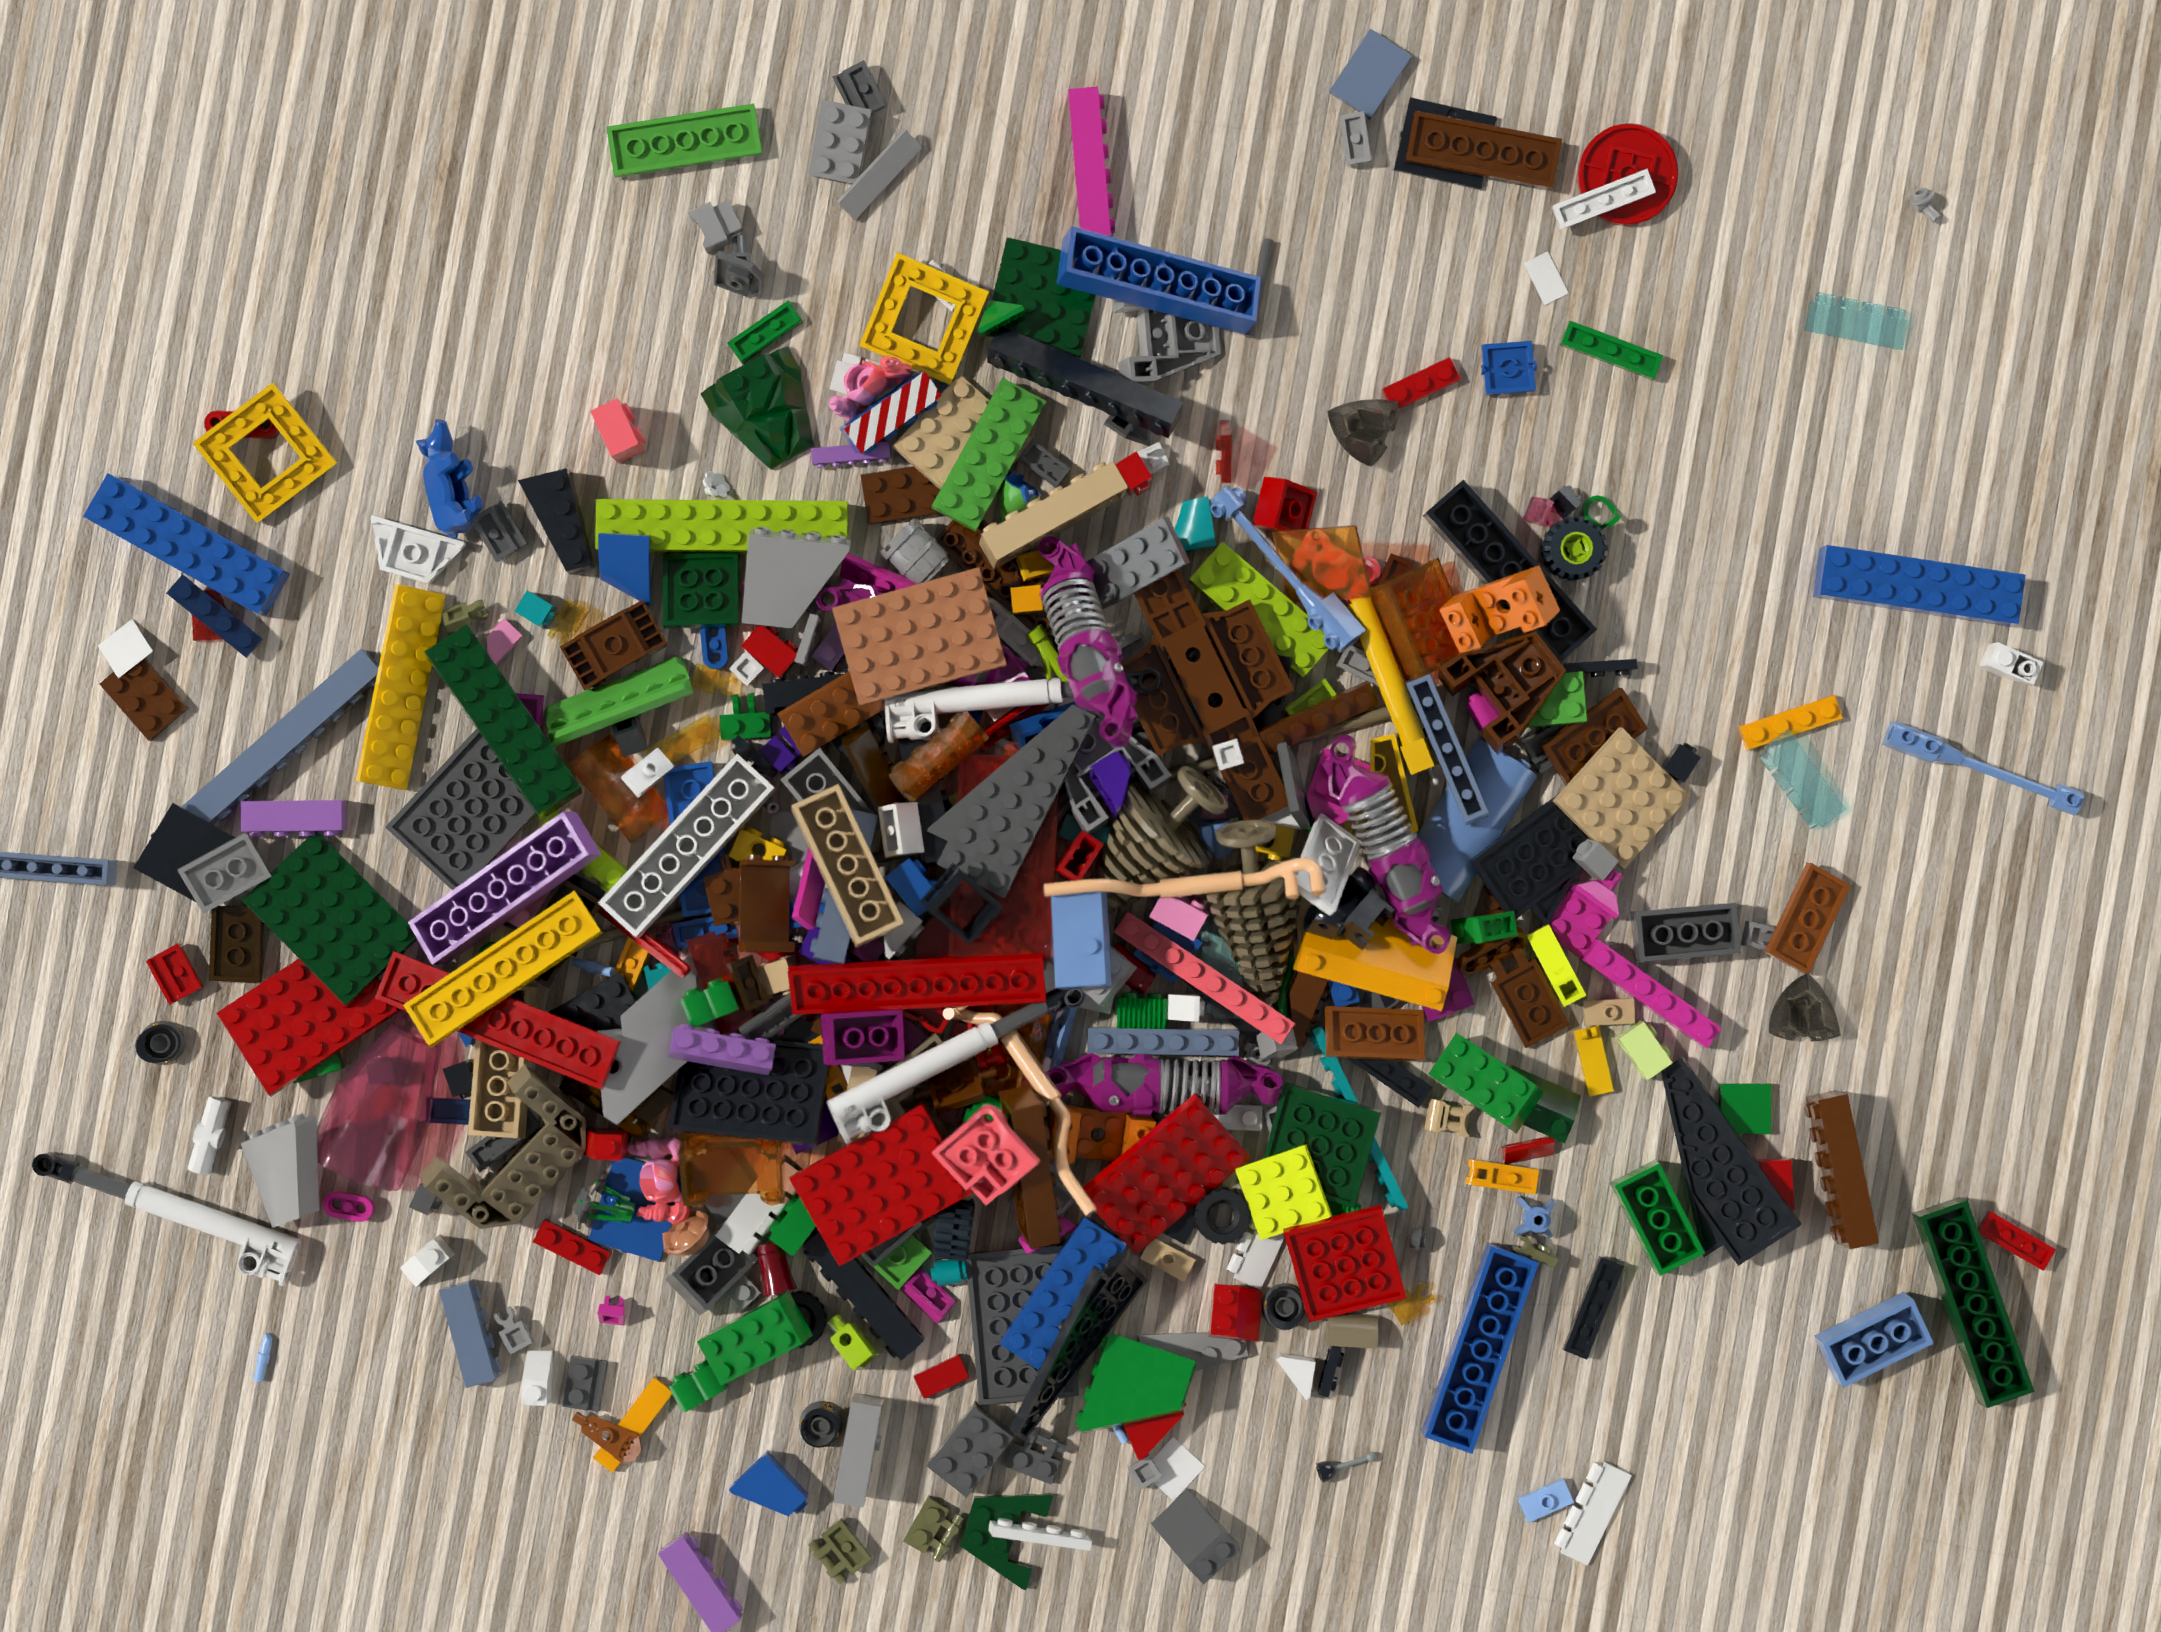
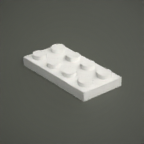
(1335, 853)

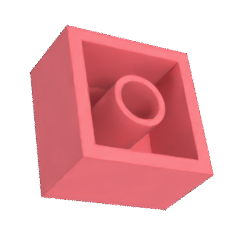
(618, 430)

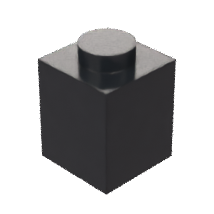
(1681, 762)
(460, 1078)

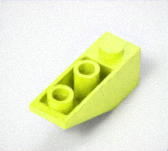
(1556, 965)

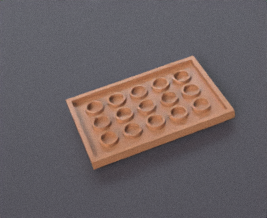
(919, 636)

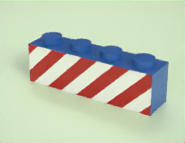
(890, 412)

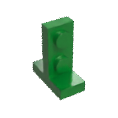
(1484, 927)

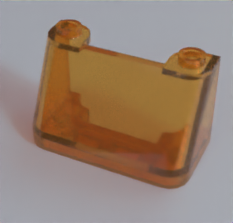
(730, 1166)

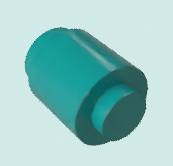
(949, 1272)

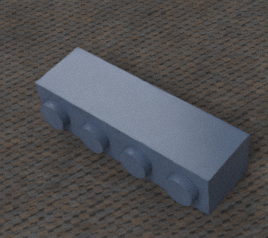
(469, 1333)

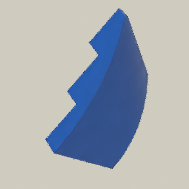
(626, 563)

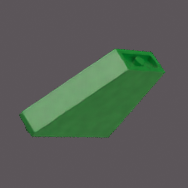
(1134, 1384)

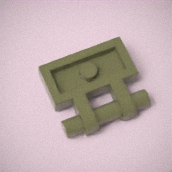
(926, 1525)
(845, 1546)

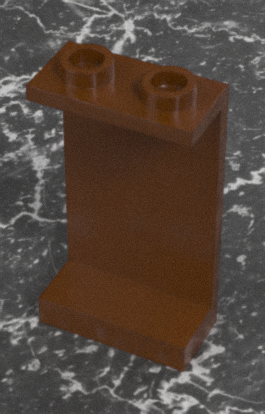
(764, 905)

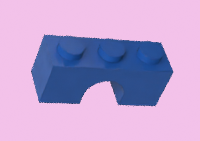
(1028, 728)

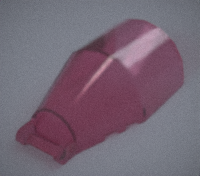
(380, 1109)

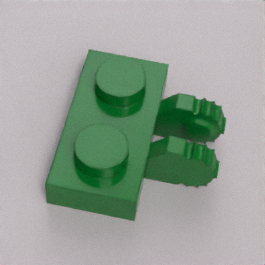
(747, 724)

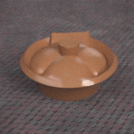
(688, 1235)

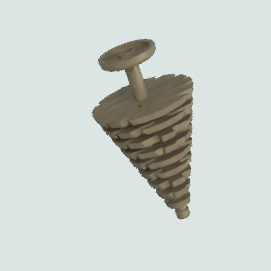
(1155, 839)
(1258, 918)

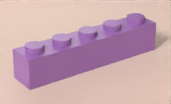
(845, 454)

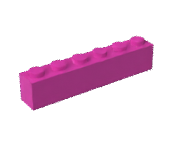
(1089, 160)
(1651, 994)

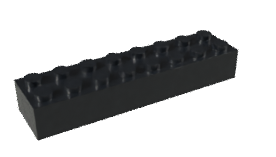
(1495, 554)

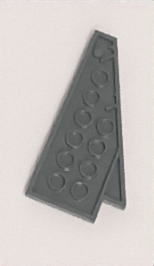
(1001, 817)

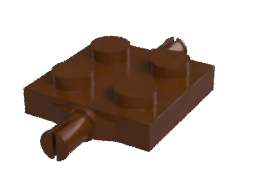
(723, 894)
(956, 1086)

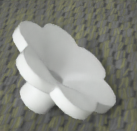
(715, 485)

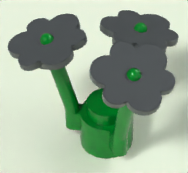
(620, 1211)

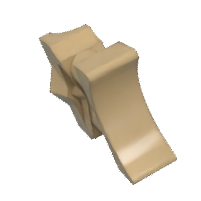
(1438, 1114)

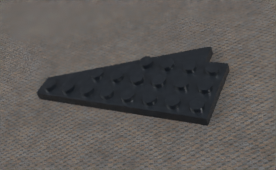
(1725, 1183)

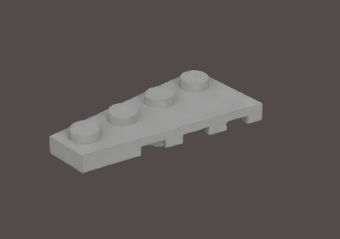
(1197, 1347)

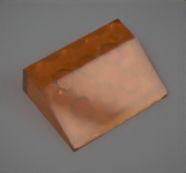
(1412, 618)

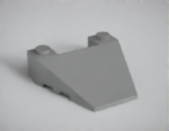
(1166, 344)
(1083, 792)

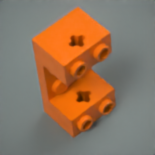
(1478, 616)
(1120, 1132)

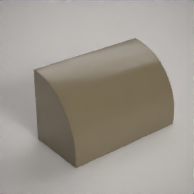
(1352, 1330)

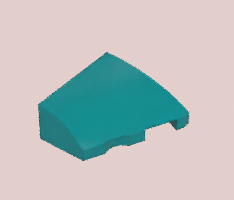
(1195, 525)

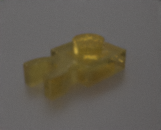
(569, 618)
(709, 679)
(1409, 1307)

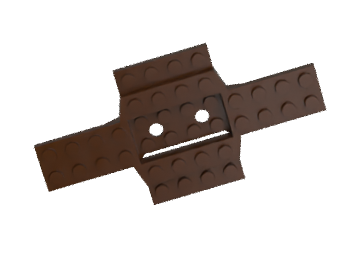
(1251, 666)

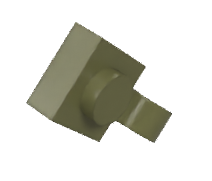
(461, 615)
(1540, 1253)

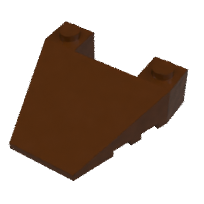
(1513, 680)

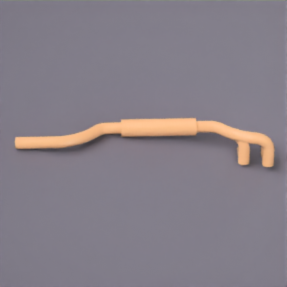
(1200, 884)
(1044, 1088)

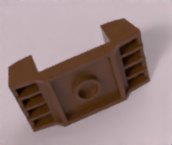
(613, 645)

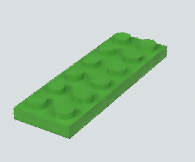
(684, 140)
(988, 454)

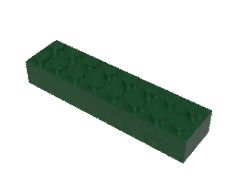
(503, 722)
(1973, 1302)

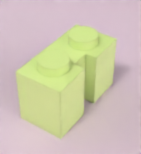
(1644, 1050)

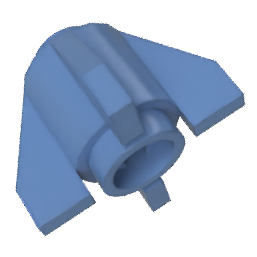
(1208, 836)
(1530, 1213)

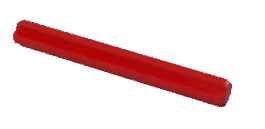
(654, 947)

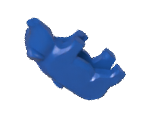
(445, 483)

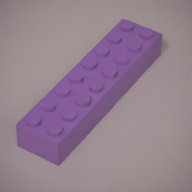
(504, 888)

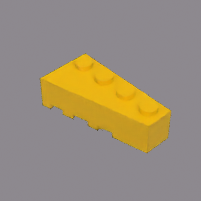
(1387, 760)

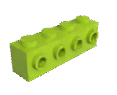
(604, 868)

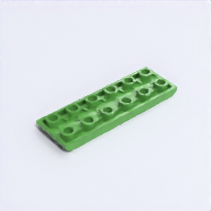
(617, 700)

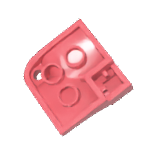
(986, 1154)

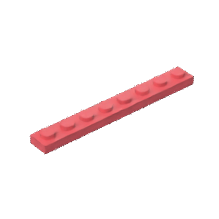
(1204, 978)

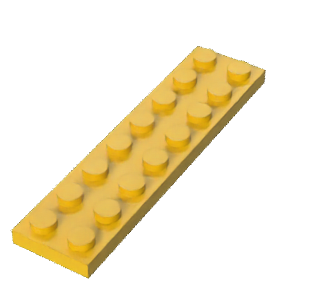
(400, 687)
(502, 969)

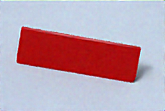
(1001, 727)

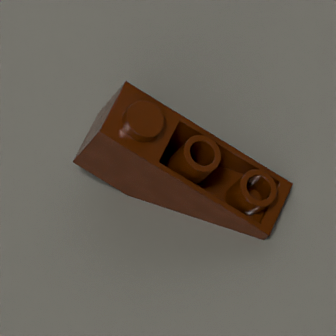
(1303, 999)

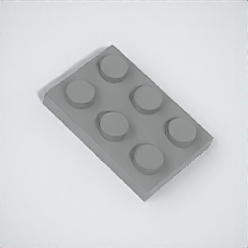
(839, 141)
(224, 872)

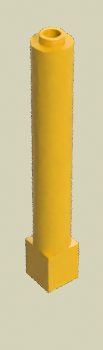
(1414, 744)

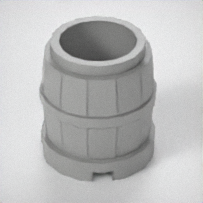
(915, 553)

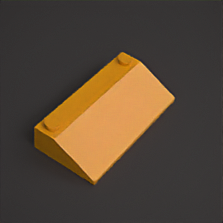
(1385, 966)

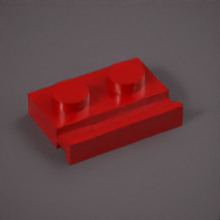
(174, 973)

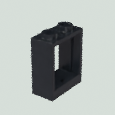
(944, 887)

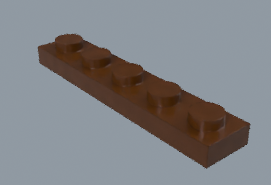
(1318, 717)

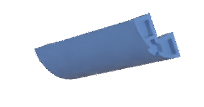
(1451, 843)

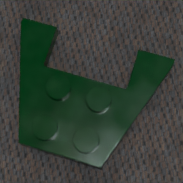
(995, 1550)

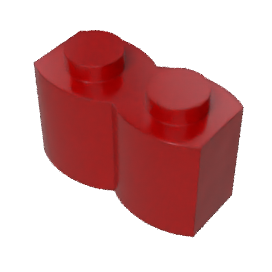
(929, 1017)

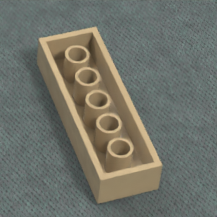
(1052, 515)
(847, 865)
(493, 1105)

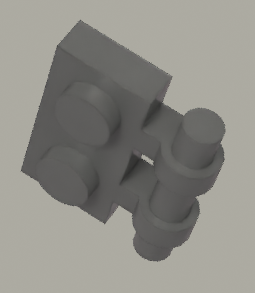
(1033, 1462)

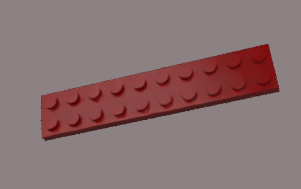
(917, 983)
(513, 1026)

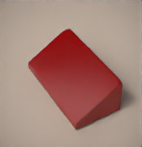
(1528, 1150)

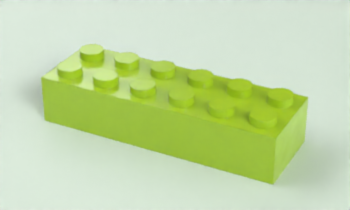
(1231, 581)

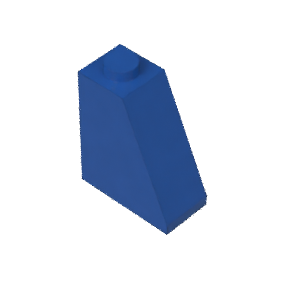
(770, 1486)

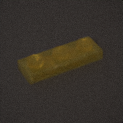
(687, 739)

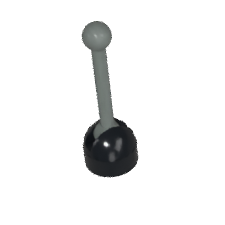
(1327, 1470)

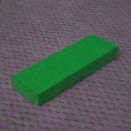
(765, 332)

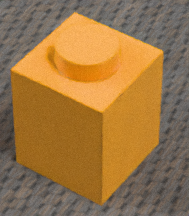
(1026, 600)

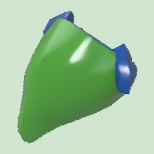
(1015, 494)

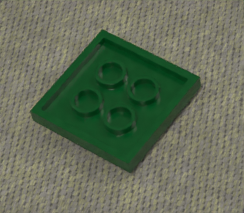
(701, 590)

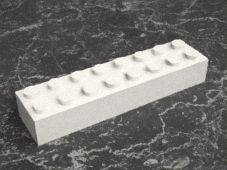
(687, 846)

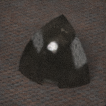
(1364, 427)
(1804, 1012)

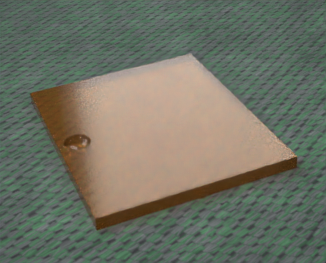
(1325, 560)

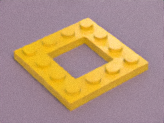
(879, 330)
(265, 405)

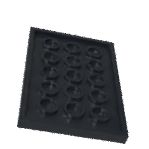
(755, 1106)

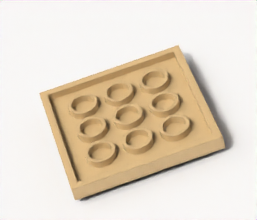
(943, 431)
(1621, 797)

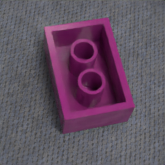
(862, 1037)

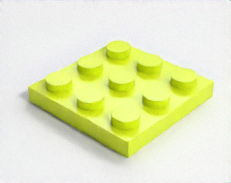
(1283, 1191)

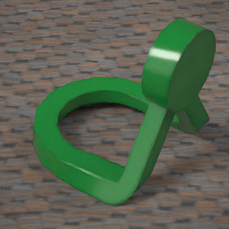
(1615, 517)

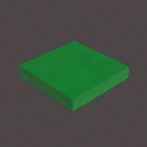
(1747, 1106)

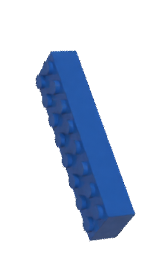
(1158, 280)
(186, 545)
(1919, 585)
(1479, 1348)

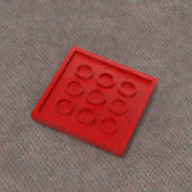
(1345, 1263)

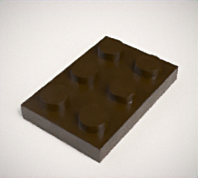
(236, 945)

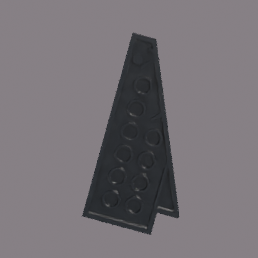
(1532, 863)
(1092, 1316)

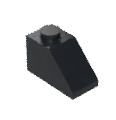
(630, 736)

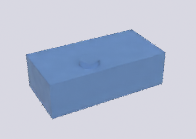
(1081, 941)
(1873, 1339)

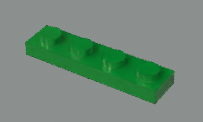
(1611, 350)

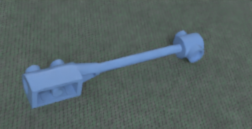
(1327, 613)
(1932, 749)

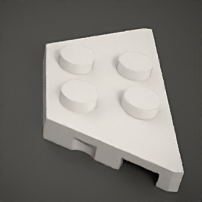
(412, 550)

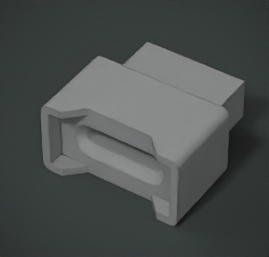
(716, 224)

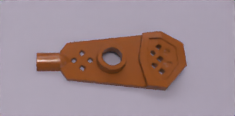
(618, 1439)

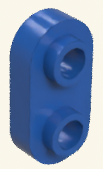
(714, 645)

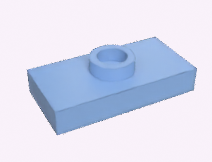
(1545, 1500)

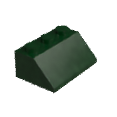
(1555, 1109)

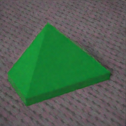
(998, 315)

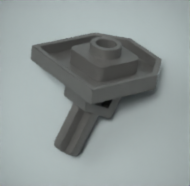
(737, 272)

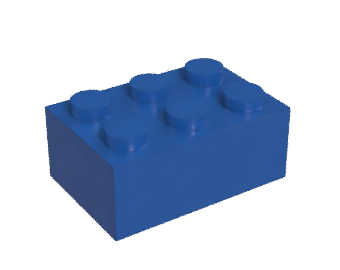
(911, 884)

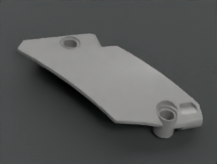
(646, 1044)

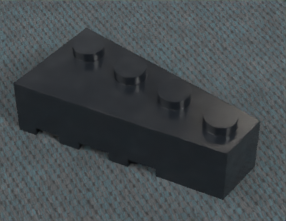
(559, 512)
(782, 694)

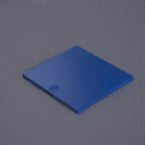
(640, 1235)

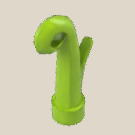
(1047, 652)

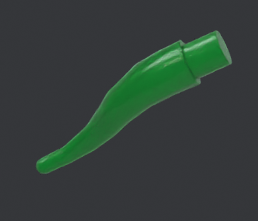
(1283, 1003)

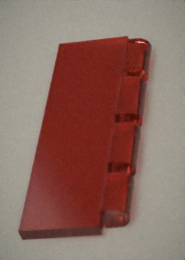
(712, 964)

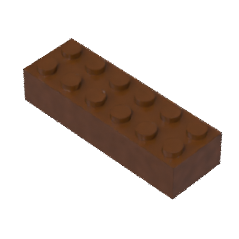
(1841, 1169)
(1034, 1191)

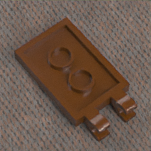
(1527, 999)

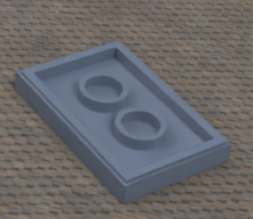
(1370, 73)

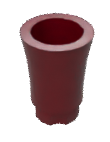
(1142, 976)
(775, 1270)

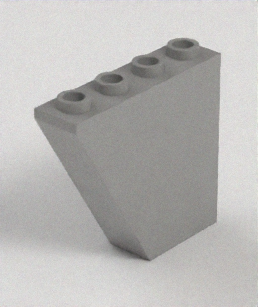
(787, 573)
(285, 1168)

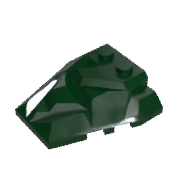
(764, 407)

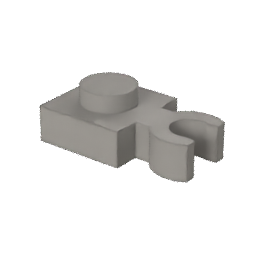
(515, 1333)

